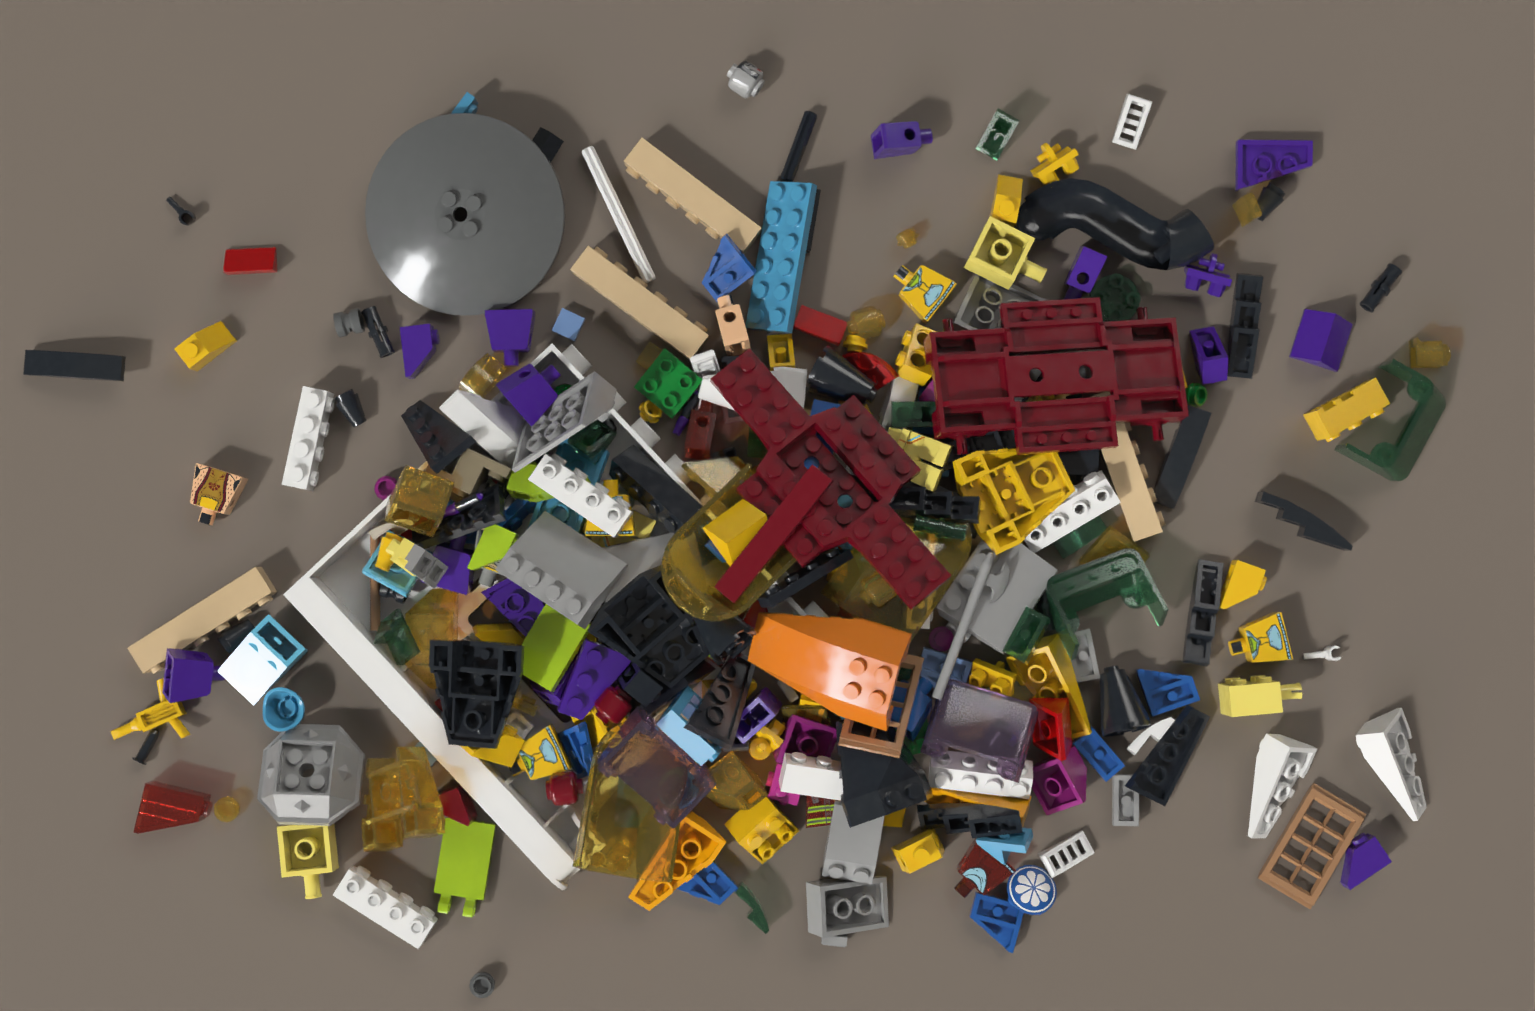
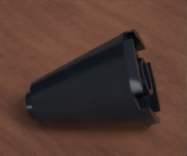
(840, 379)
(725, 637)
(1120, 704)

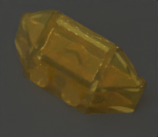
(431, 619)

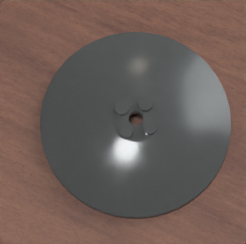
(510, 205)

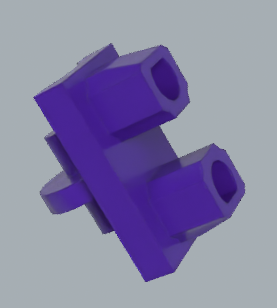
(1217, 280)

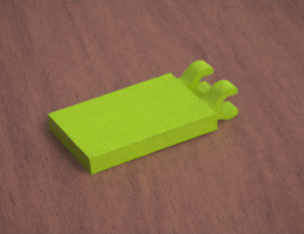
(551, 647)
(464, 864)

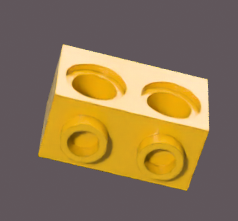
(914, 353)

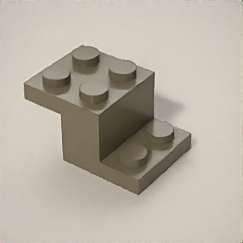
(472, 471)

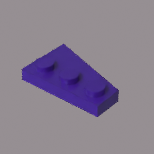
(1269, 159)
(515, 603)
(593, 672)

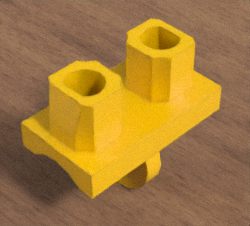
(1063, 159)
(992, 677)
(766, 740)

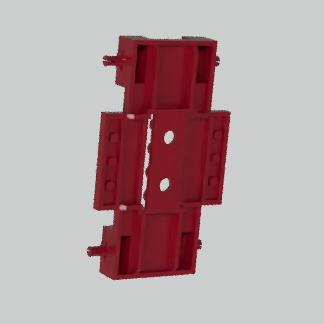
(979, 379)

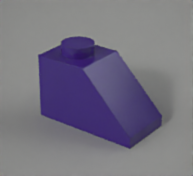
(418, 347)
(1209, 355)
(1363, 860)

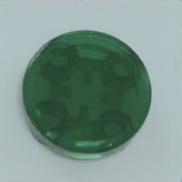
(1117, 297)

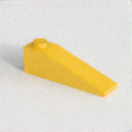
(1054, 677)

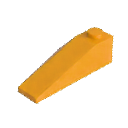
(955, 796)
(696, 849)

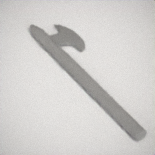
(998, 584)

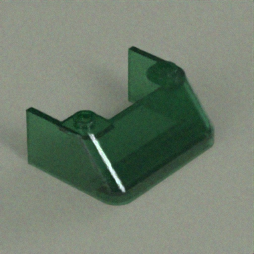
(1397, 460)
(1098, 581)

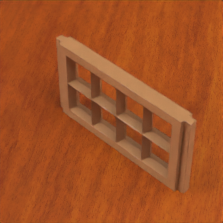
(880, 746)
(1335, 805)

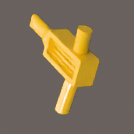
(156, 716)

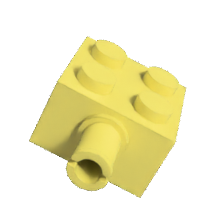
(1002, 255)
(1255, 696)
(307, 853)

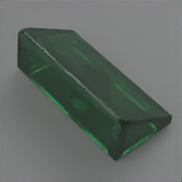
(1026, 635)

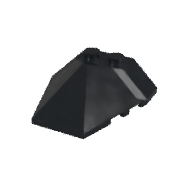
(475, 688)
(877, 782)

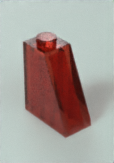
(170, 806)

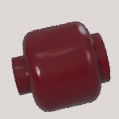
(613, 705)
(564, 788)

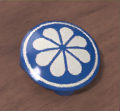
(1031, 890)

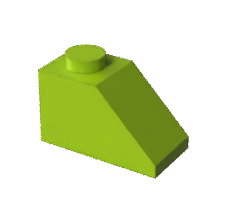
(492, 546)

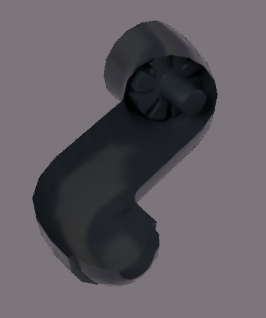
(1114, 224)

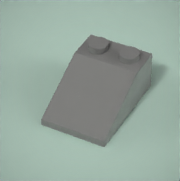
(851, 851)
(846, 906)

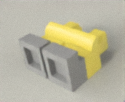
(417, 561)

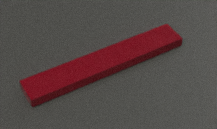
(773, 534)

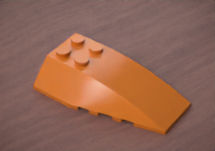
(834, 661)

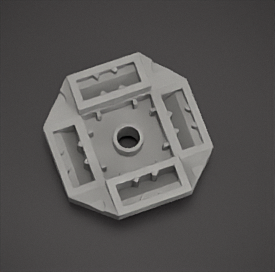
(327, 793)

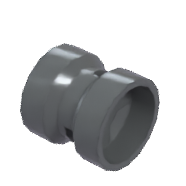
(346, 323)

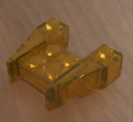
(398, 792)

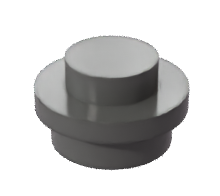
(482, 985)

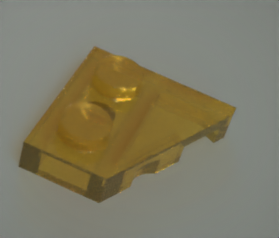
(1108, 543)

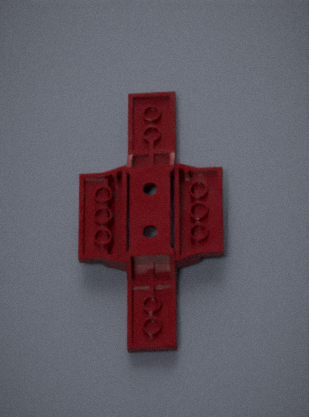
(863, 447)

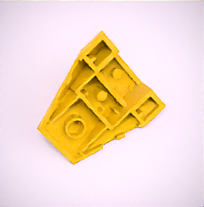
(1013, 492)

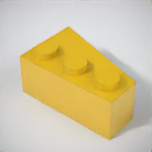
(1347, 410)

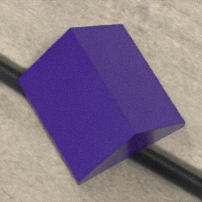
(1321, 339)

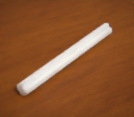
(618, 214)

